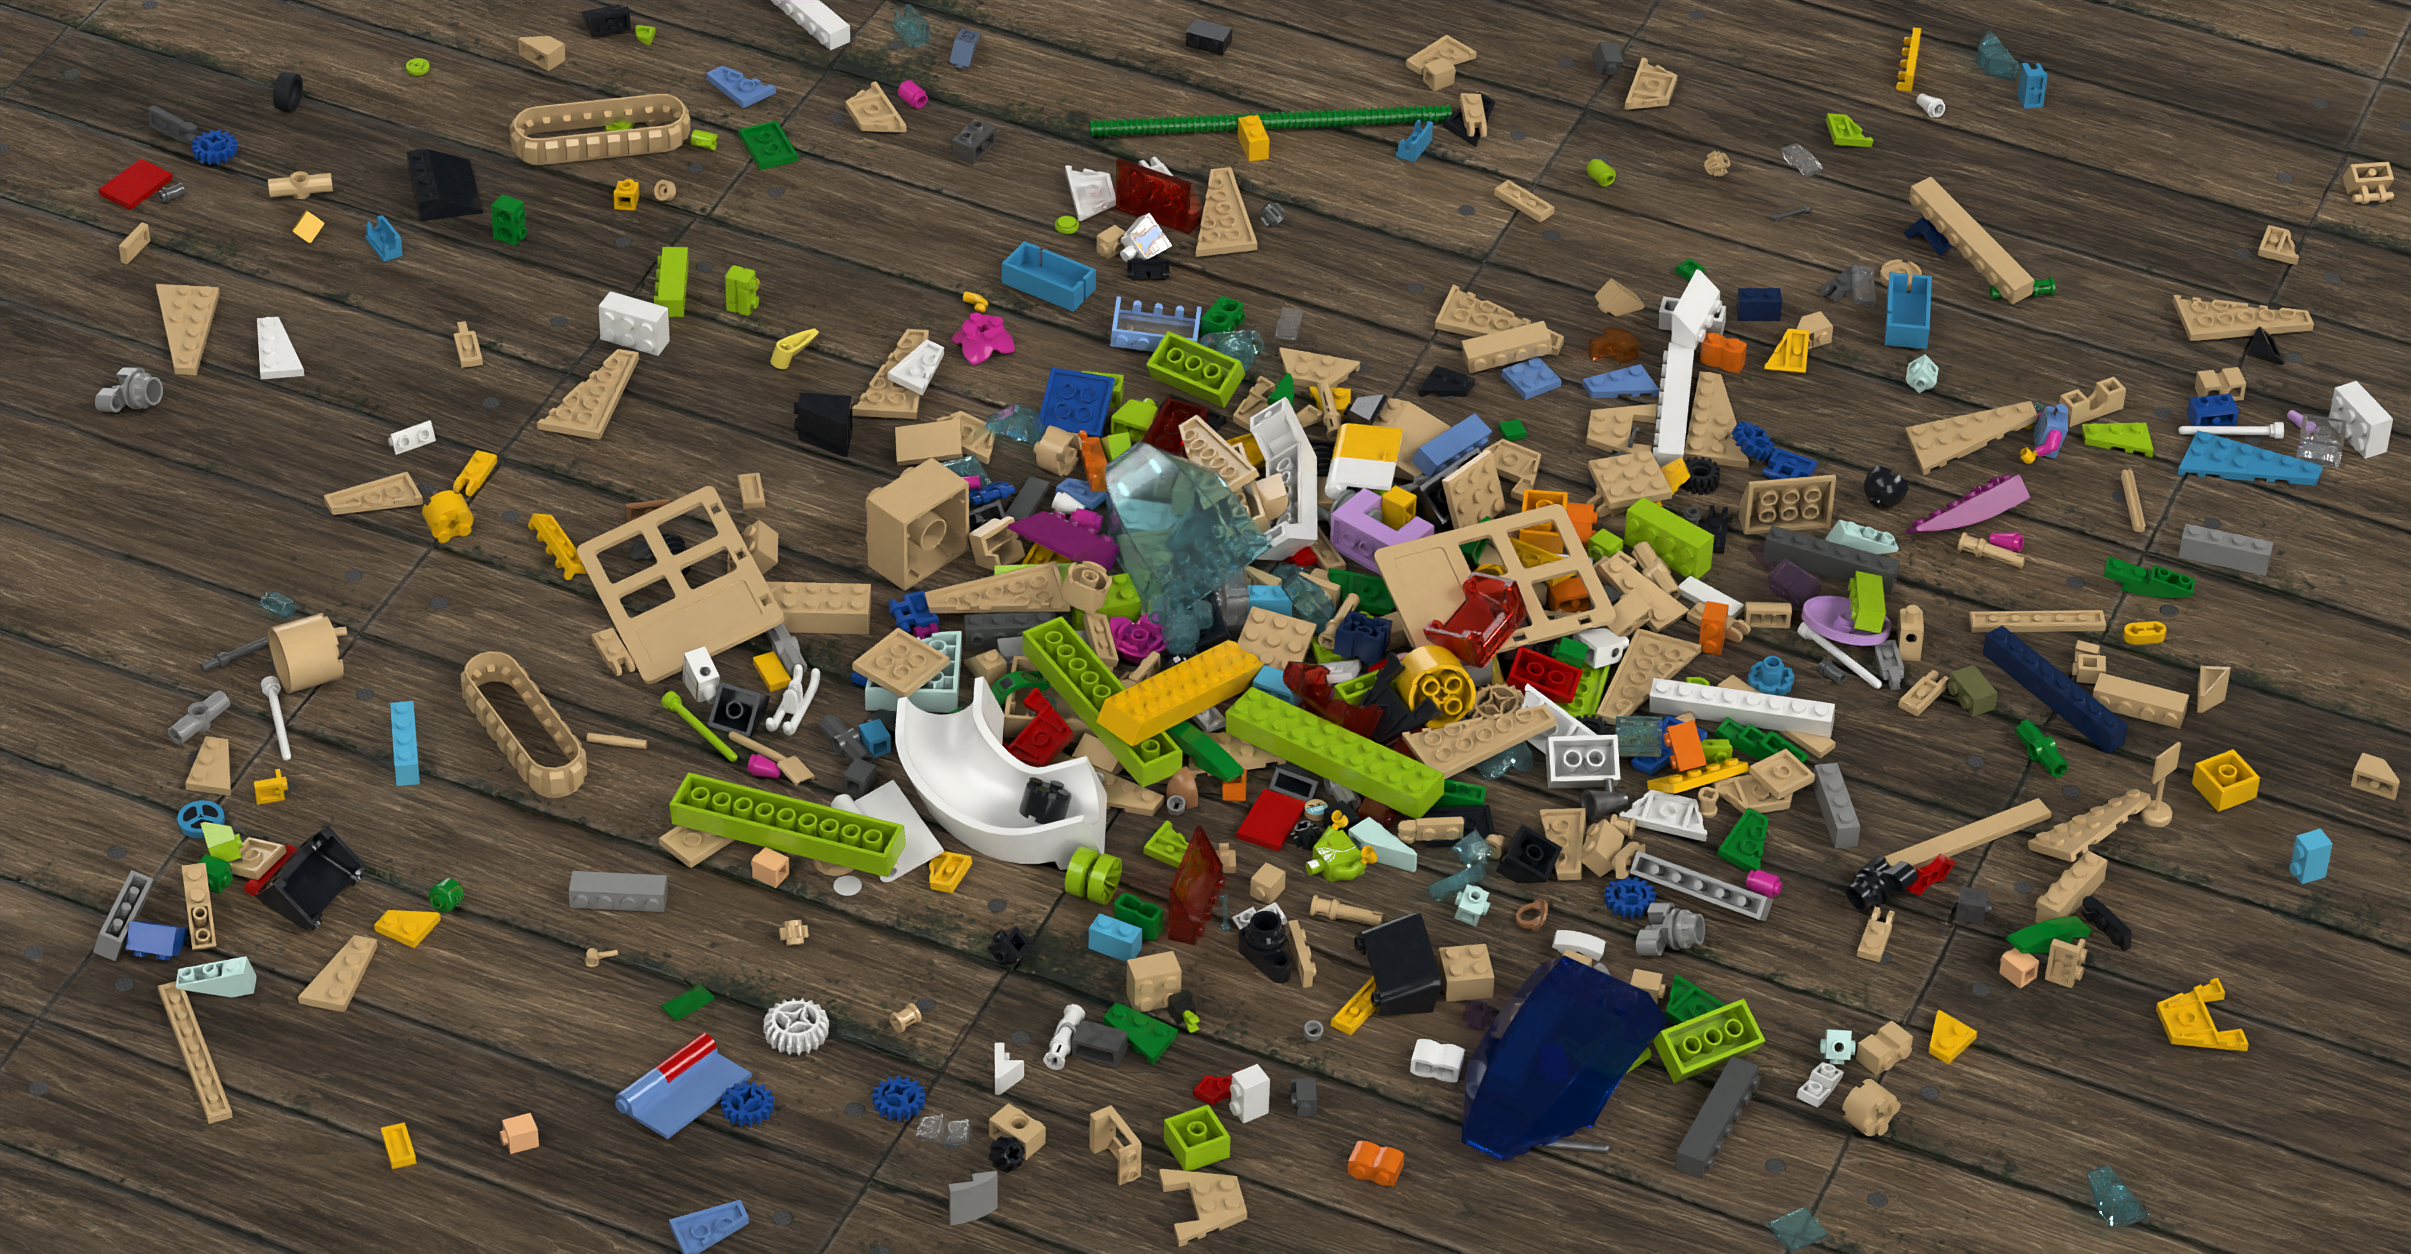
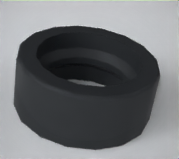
(287, 91)

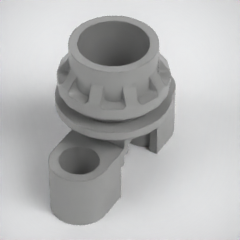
(136, 390)
(1669, 926)

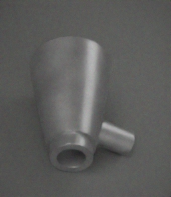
(1602, 802)

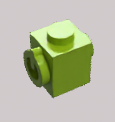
(1604, 544)

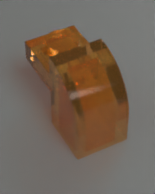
(1615, 342)

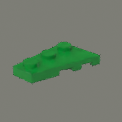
(1746, 841)
(1144, 1032)

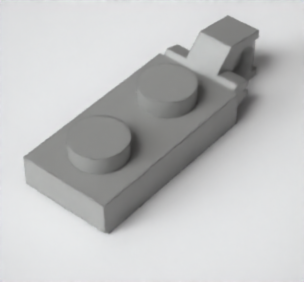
(1889, 663)

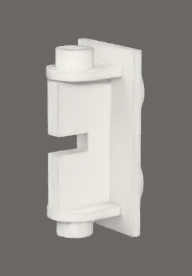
(412, 437)

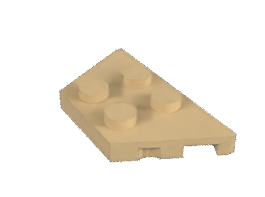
(1651, 87)
(874, 111)
(1311, 368)
(975, 437)
(1749, 792)

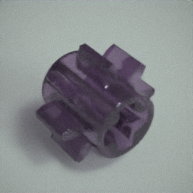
(1477, 1015)

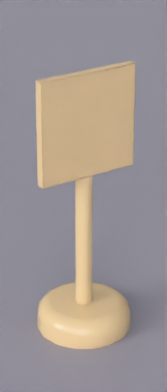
(2159, 813)

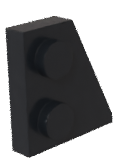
(1447, 383)

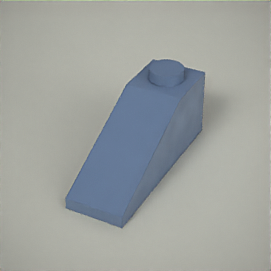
(964, 48)

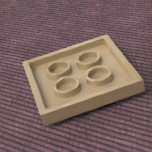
(1629, 478)
(1474, 491)
(1276, 637)
(901, 663)

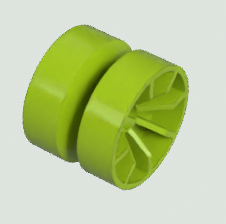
(1093, 875)

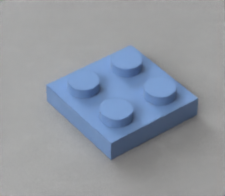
(1531, 378)

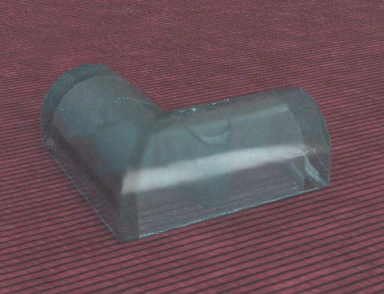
(968, 466)
(1453, 884)

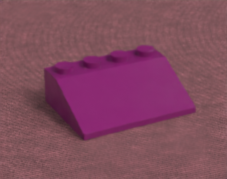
(1068, 538)

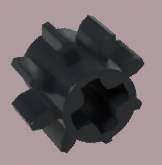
(1305, 835)

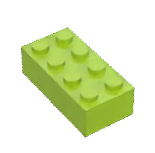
(1196, 369)
(1675, 540)
(1708, 1040)

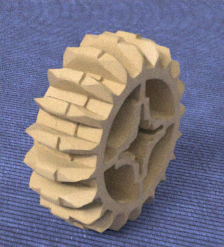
(1496, 700)

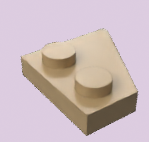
(2278, 245)

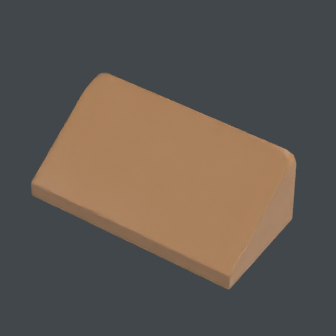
(638, 509)

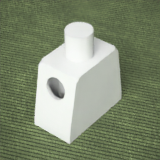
(1603, 646)

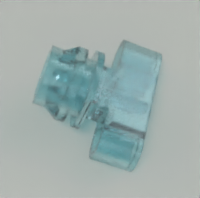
(1236, 345)
(1179, 626)

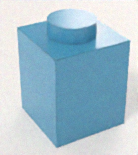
(875, 737)

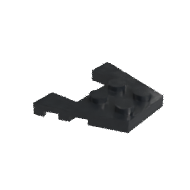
(1396, 715)

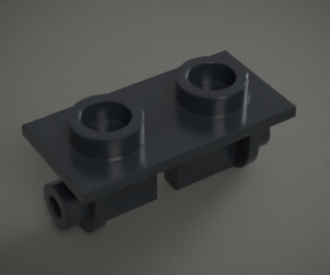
(1157, 268)

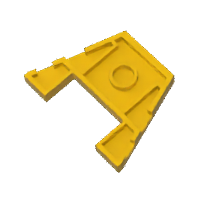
(2190, 1023)

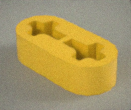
(2144, 633)

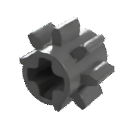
(1272, 214)

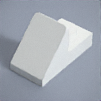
(1006, 1071)

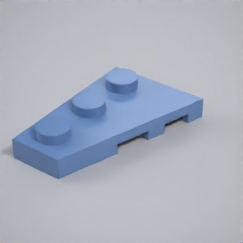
(738, 88)
(1629, 380)
(707, 1227)

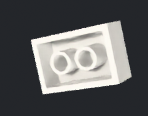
(634, 323)
(2367, 422)
(1582, 761)

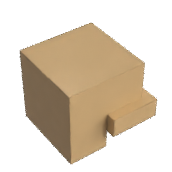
(996, 544)

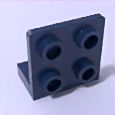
(1929, 231)

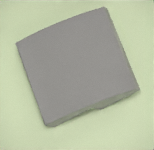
(974, 1198)

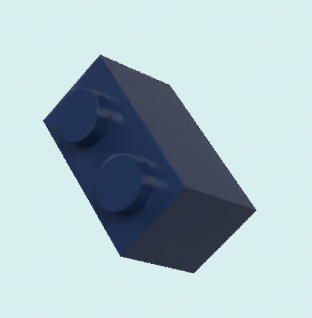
(1759, 304)

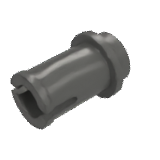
(170, 193)
(1692, 515)
(1827, 668)

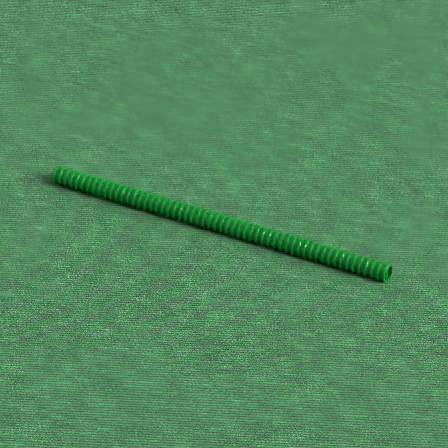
(1270, 120)

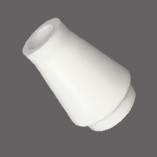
(1932, 106)
(1066, 504)

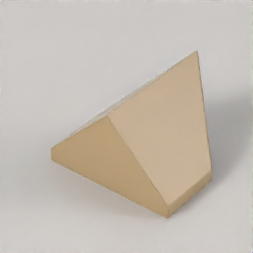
(2212, 686)

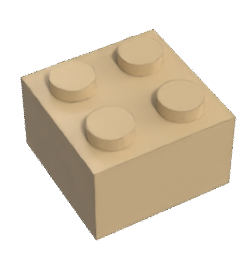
(1465, 972)
(1152, 981)

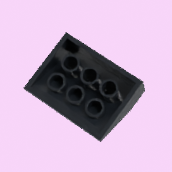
(442, 185)

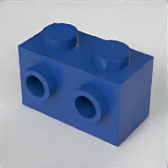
(2213, 411)

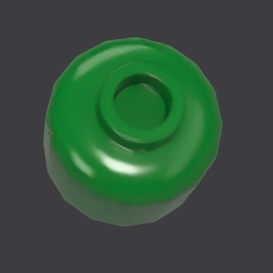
(446, 895)

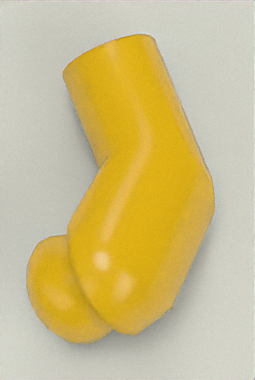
(979, 301)

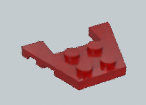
(1043, 735)

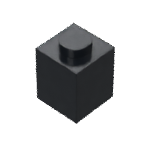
(1353, 817)

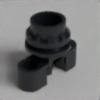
(1875, 881)
(1263, 945)

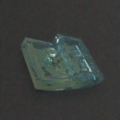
(1639, 735)

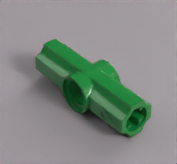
(2041, 748)

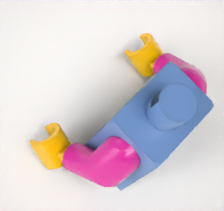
(2048, 433)

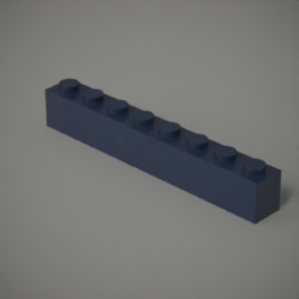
(2055, 689)

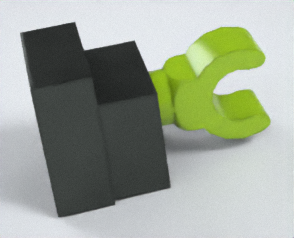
(1183, 1010)

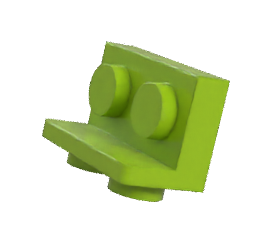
(1716, 750)

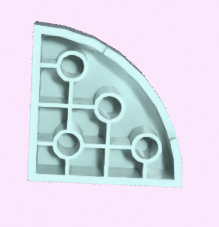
(936, 695)

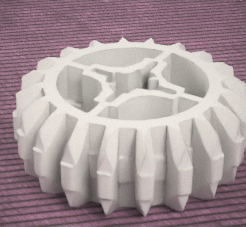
(796, 1026)

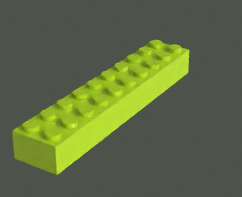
(1085, 685)
(1334, 753)
(788, 824)

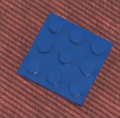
(1077, 401)

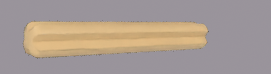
(2133, 501)

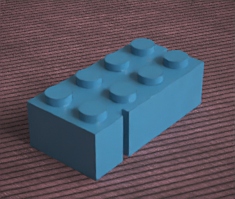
(1057, 281)
(1908, 313)

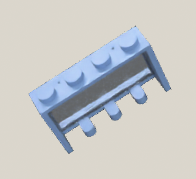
(1146, 330)

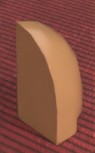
(1184, 785)

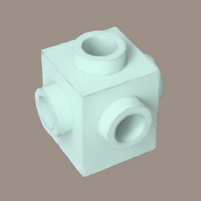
(1922, 374)
(1471, 905)
(1833, 1037)

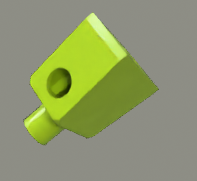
(1134, 418)

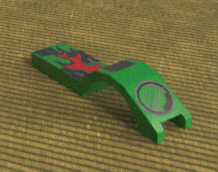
(1012, 681)

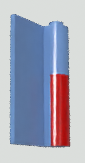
(681, 1087)

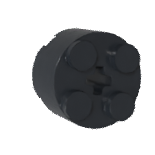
(1045, 801)

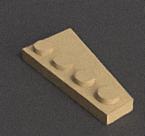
(1567, 830)
(340, 978)

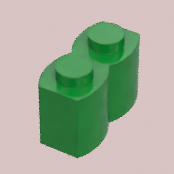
(1141, 914)

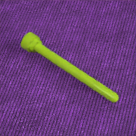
(673, 703)

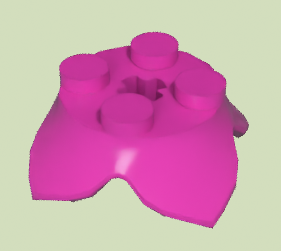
(981, 336)
(1136, 639)

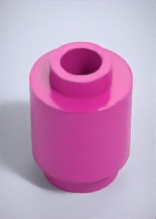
(912, 94)
(1088, 518)
(1764, 883)

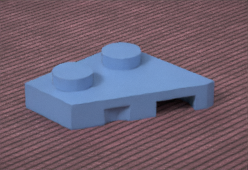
(1081, 492)

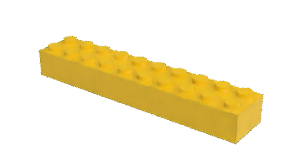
(1179, 692)

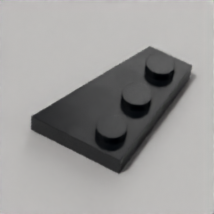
(1456, 124)

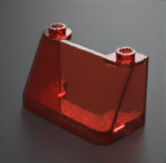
(1483, 620)
(1312, 690)

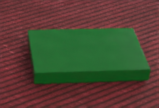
(768, 145)

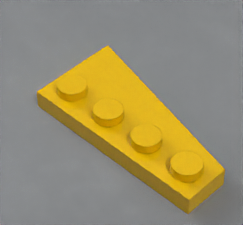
(1698, 777)

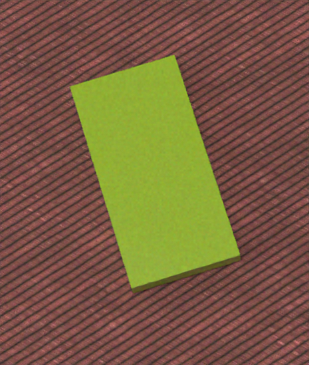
(1589, 692)

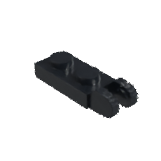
(1718, 528)
(2107, 922)

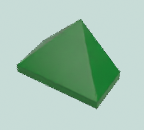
(687, 1002)

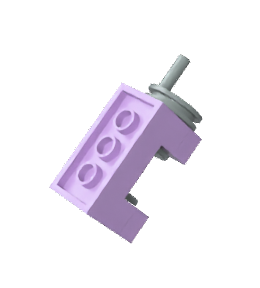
(1359, 528)

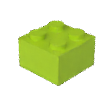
(1196, 1138)

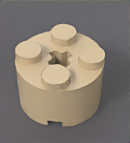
(1057, 451)
(1086, 586)
(1870, 1108)

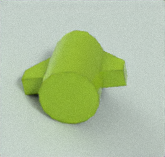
(704, 139)

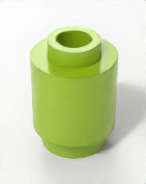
(1601, 172)

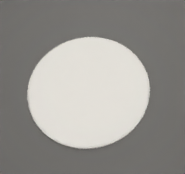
(847, 885)

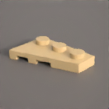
(1445, 47)
(211, 768)

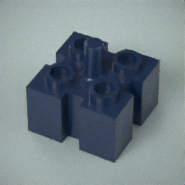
(1362, 637)

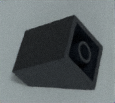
(825, 421)

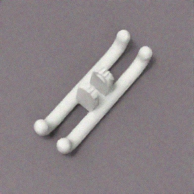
(794, 701)

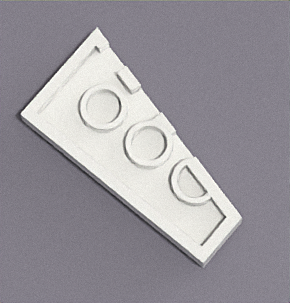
(276, 351)

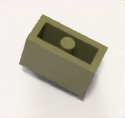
(1972, 690)

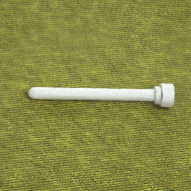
(2274, 430)
(1807, 633)
(271, 688)

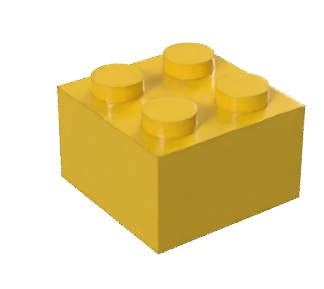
(2225, 780)

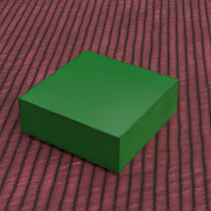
(1688, 268)
(1512, 430)

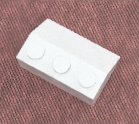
(1695, 311)

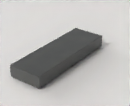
(1028, 498)

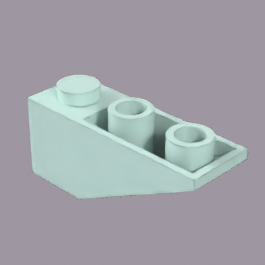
(1862, 538)
(1385, 845)
(221, 978)

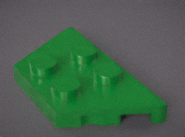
(1370, 589)
(1688, 1001)

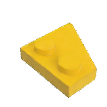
(948, 870)

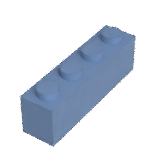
(1452, 445)

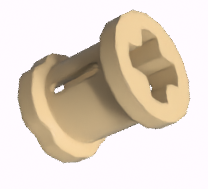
(1708, 798)
(1625, 826)
(905, 1017)

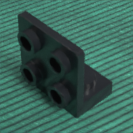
(607, 20)

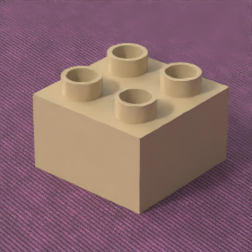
(917, 523)

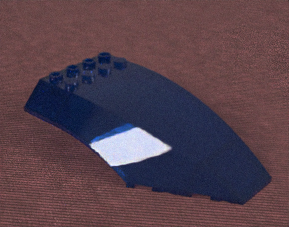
(1554, 1057)

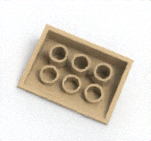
(1417, 428)
(1787, 504)

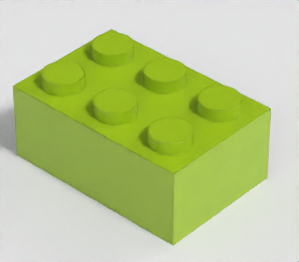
(1120, 602)

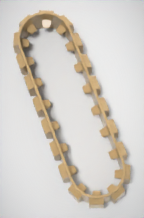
(601, 144)
(543, 780)

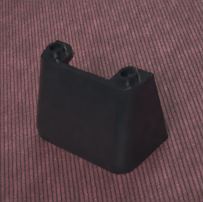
(311, 879)
(1401, 965)

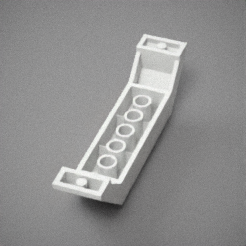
(1292, 455)

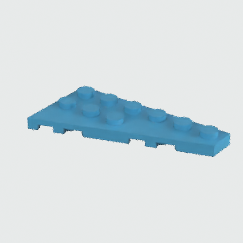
(2244, 462)

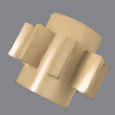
(1717, 163)
(793, 932)

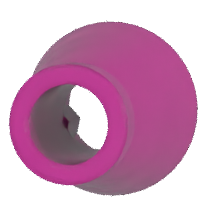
(2010, 541)
(763, 767)

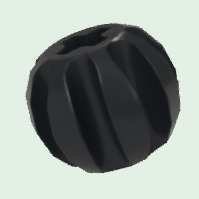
(1006, 1153)

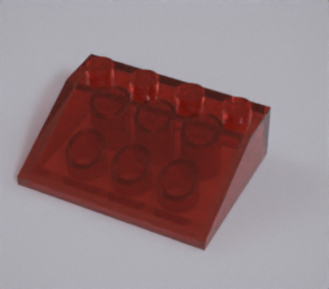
(1165, 197)
(1194, 890)

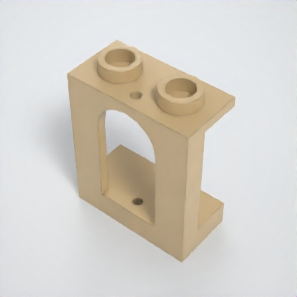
(1103, 1137)

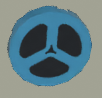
(198, 812)

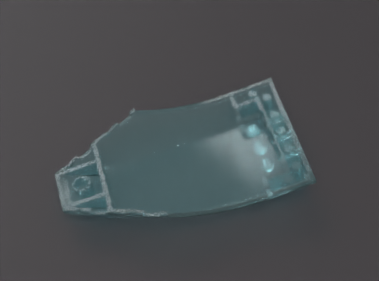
(1176, 525)

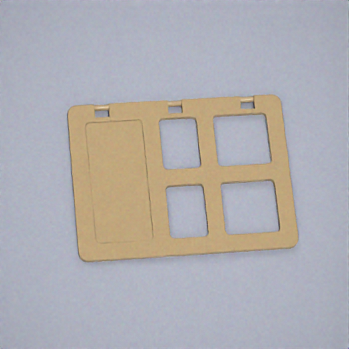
(1429, 576)
(708, 616)

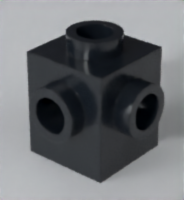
(1008, 945)

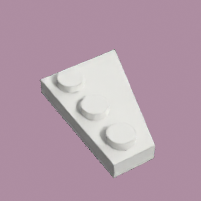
(918, 367)

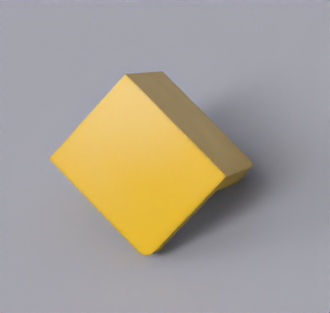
(308, 226)

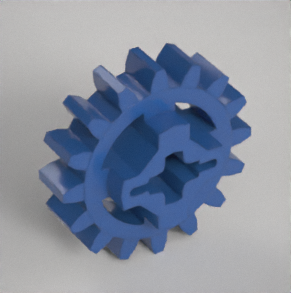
(214, 147)
(1753, 441)
(1627, 897)
(898, 1098)
(747, 1104)

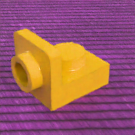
(270, 789)

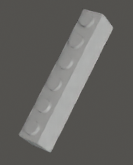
(1701, 886)

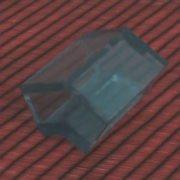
(278, 604)

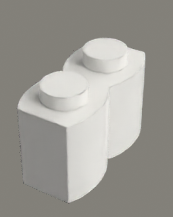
(1437, 1060)

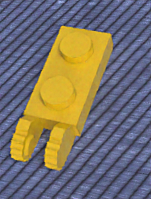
(475, 472)

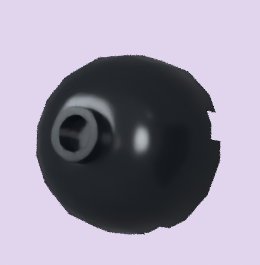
(1883, 488)

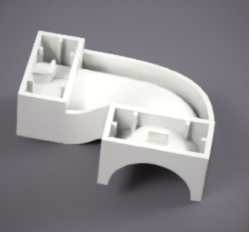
(979, 785)

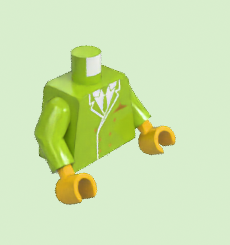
(1337, 855)

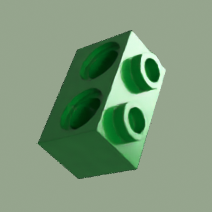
(508, 220)
(1223, 316)

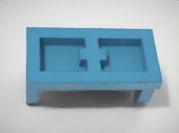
(2032, 86)
(1416, 142)
(384, 239)

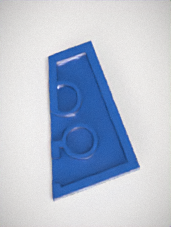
(1653, 764)

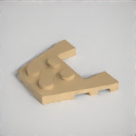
(1257, 402)
(1611, 427)
(1516, 464)
(1214, 1197)

